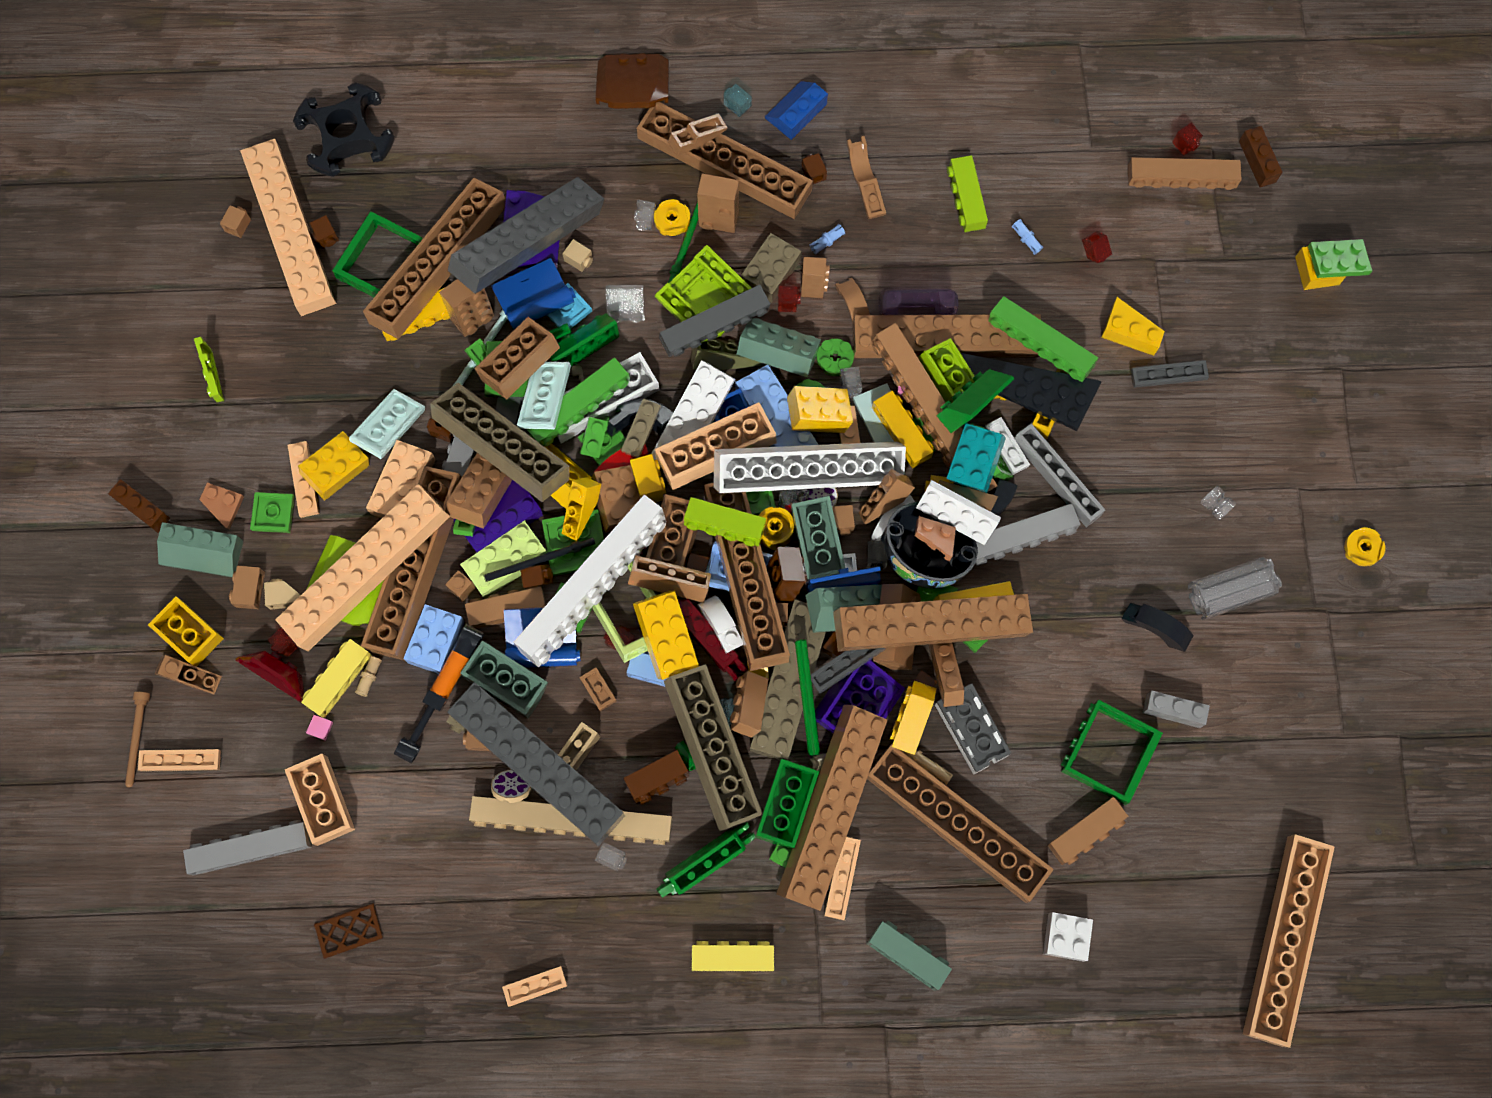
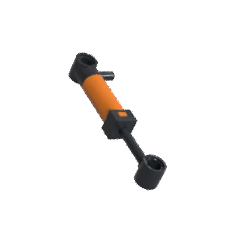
(441, 688)

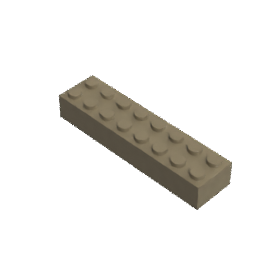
(500, 442)
(783, 698)
(712, 747)

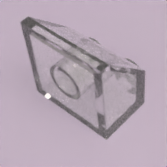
(625, 302)

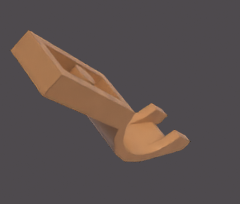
(865, 179)
(853, 297)

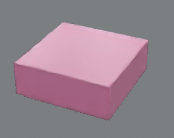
(319, 727)

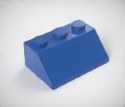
(798, 108)

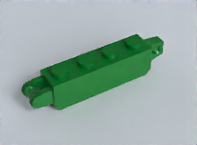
(705, 861)

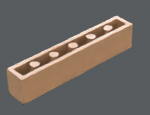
(1184, 173)

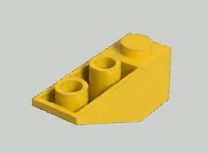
(581, 503)

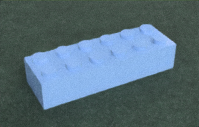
(765, 388)

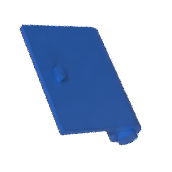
(533, 293)
(846, 578)
(515, 623)

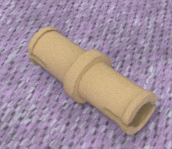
(368, 676)

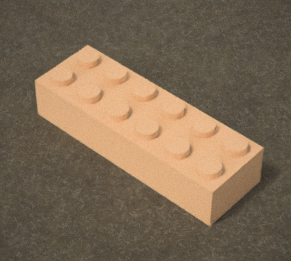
(693, 454)

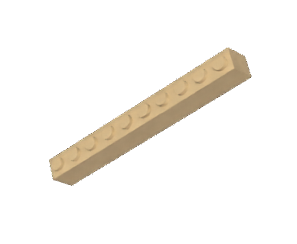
(546, 817)

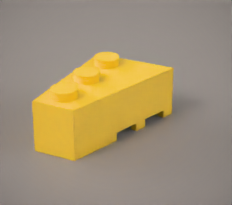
(1132, 329)

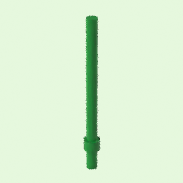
(676, 268)

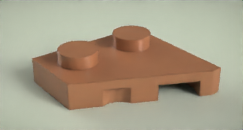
(221, 503)
(936, 535)

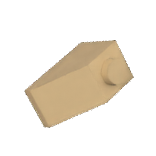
(279, 594)

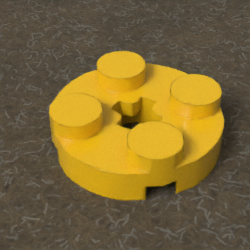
(670, 227)
(1373, 542)

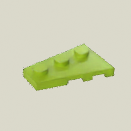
(209, 369)

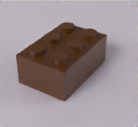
(657, 777)

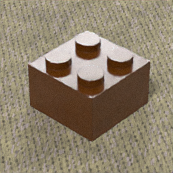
(786, 573)

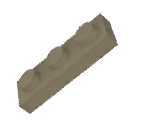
(641, 428)

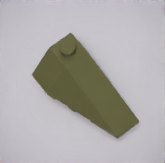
(721, 355)

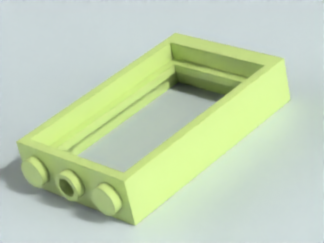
(632, 649)

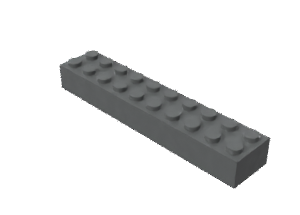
(525, 235)
(536, 764)

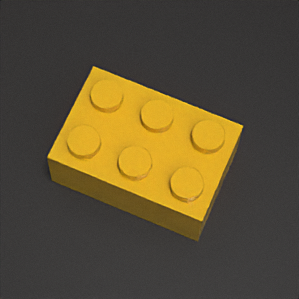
(819, 409)
(333, 465)
(185, 631)
(913, 717)

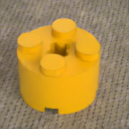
(781, 518)

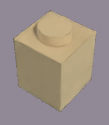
(578, 255)

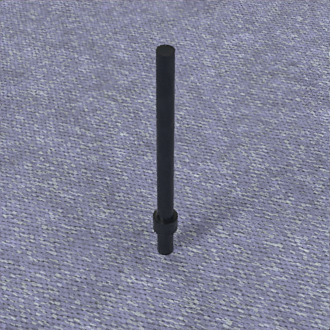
(574, 547)

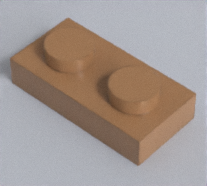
(598, 689)

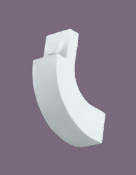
(721, 622)

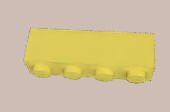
(336, 678)
(732, 957)

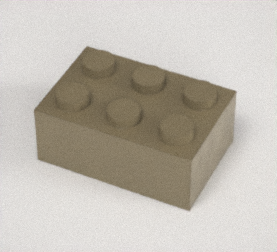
(772, 266)

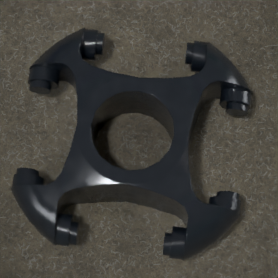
(347, 111)

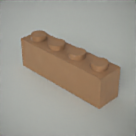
(669, 577)
(491, 610)
(947, 674)
(1087, 831)

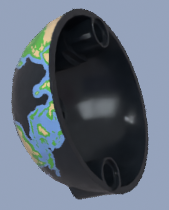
(916, 560)

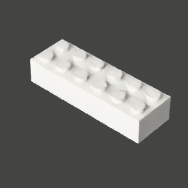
(640, 386)

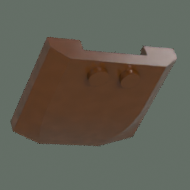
(632, 80)

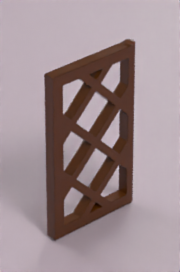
(362, 940)

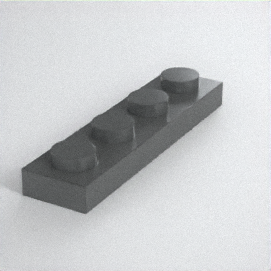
(1169, 373)
(841, 667)

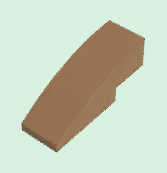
(696, 134)

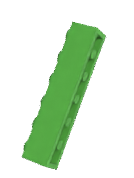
(1042, 339)
(584, 398)

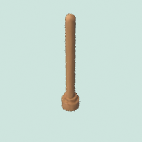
(141, 700)

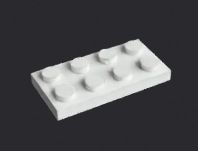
(958, 512)

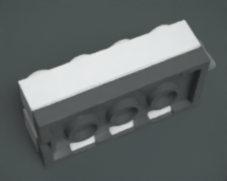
(974, 731)

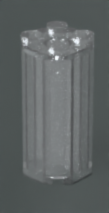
(1234, 588)

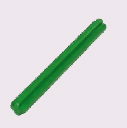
(807, 697)

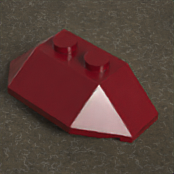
(275, 672)

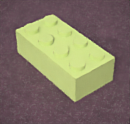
(511, 548)

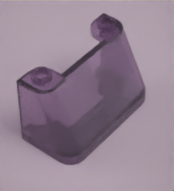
(941, 298)

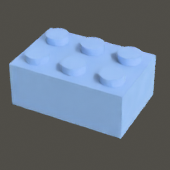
(433, 639)

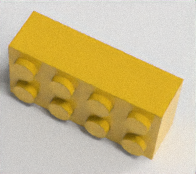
(665, 635)

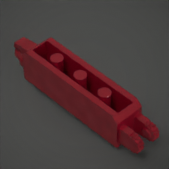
(705, 636)

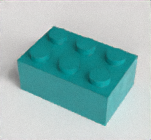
(976, 458)

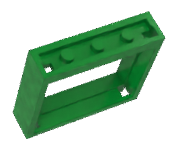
(357, 245)
(1141, 765)

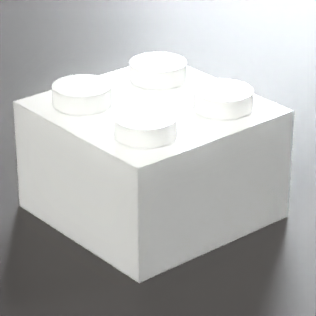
(1068, 936)

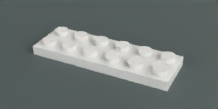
(698, 404)

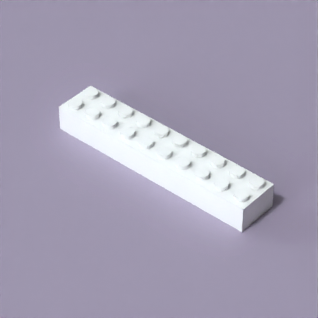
(806, 466)
(591, 581)

